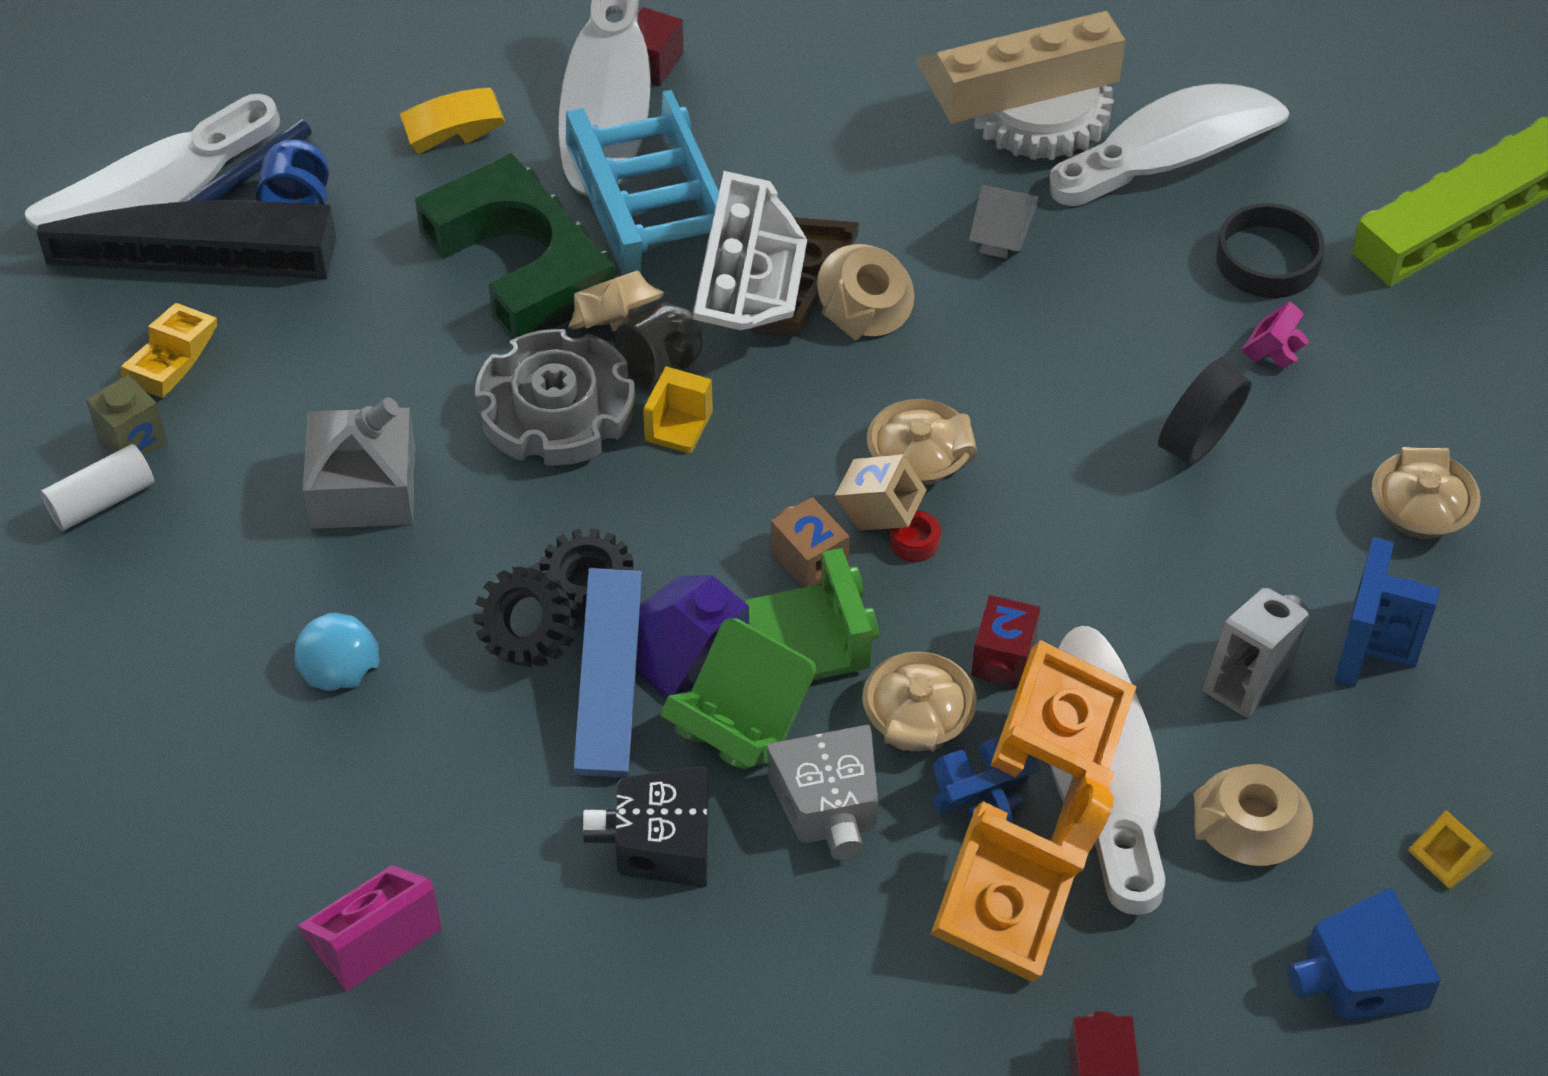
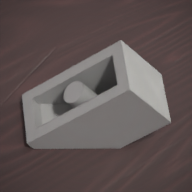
(1002, 220)

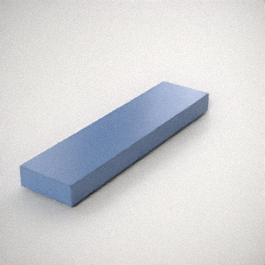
(608, 673)

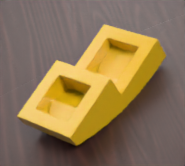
(462, 113)
(172, 349)

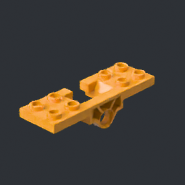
(1006, 879)

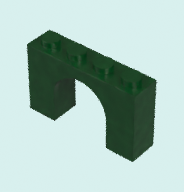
(510, 200)

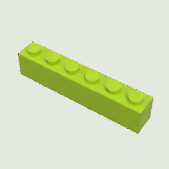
(1455, 206)

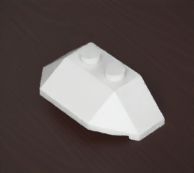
(750, 257)

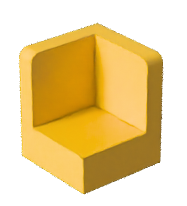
(678, 410)

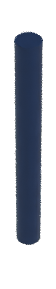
(248, 166)

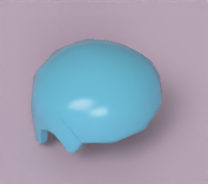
(335, 652)

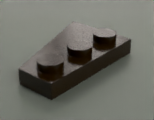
(822, 240)

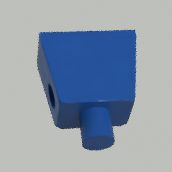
(1367, 961)

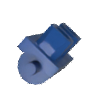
(960, 785)

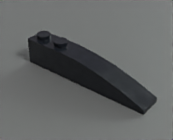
(198, 237)

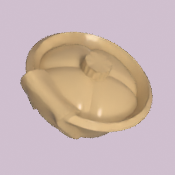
(865, 290)
(612, 301)
(927, 433)
(1425, 492)
(919, 700)
(1253, 815)

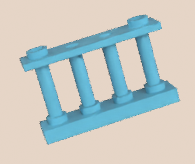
(616, 207)

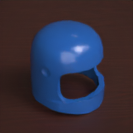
(293, 168)

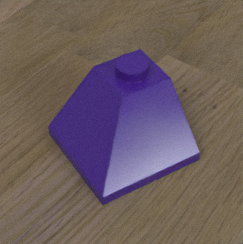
(680, 628)

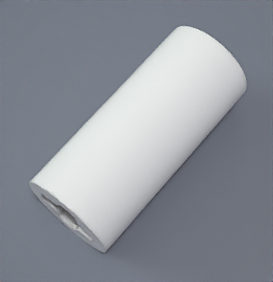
(97, 487)

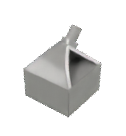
(360, 467)

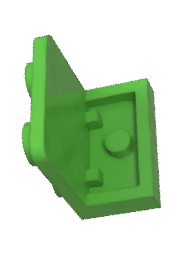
(822, 619)
(742, 695)

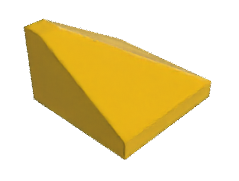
(1450, 850)

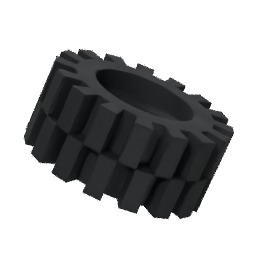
(581, 555)
(499, 607)

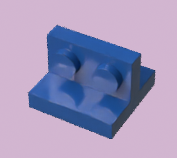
(1386, 617)

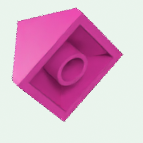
(373, 924)

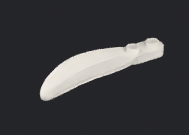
(607, 78)
(1166, 137)
(168, 168)
(1134, 789)

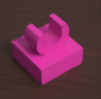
(1276, 335)

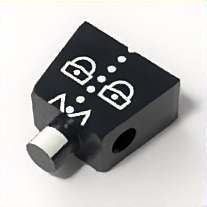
(657, 826)

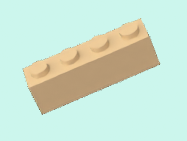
(1025, 66)

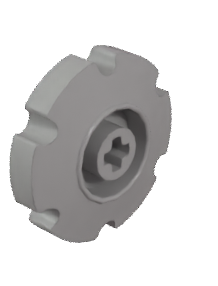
(555, 397)

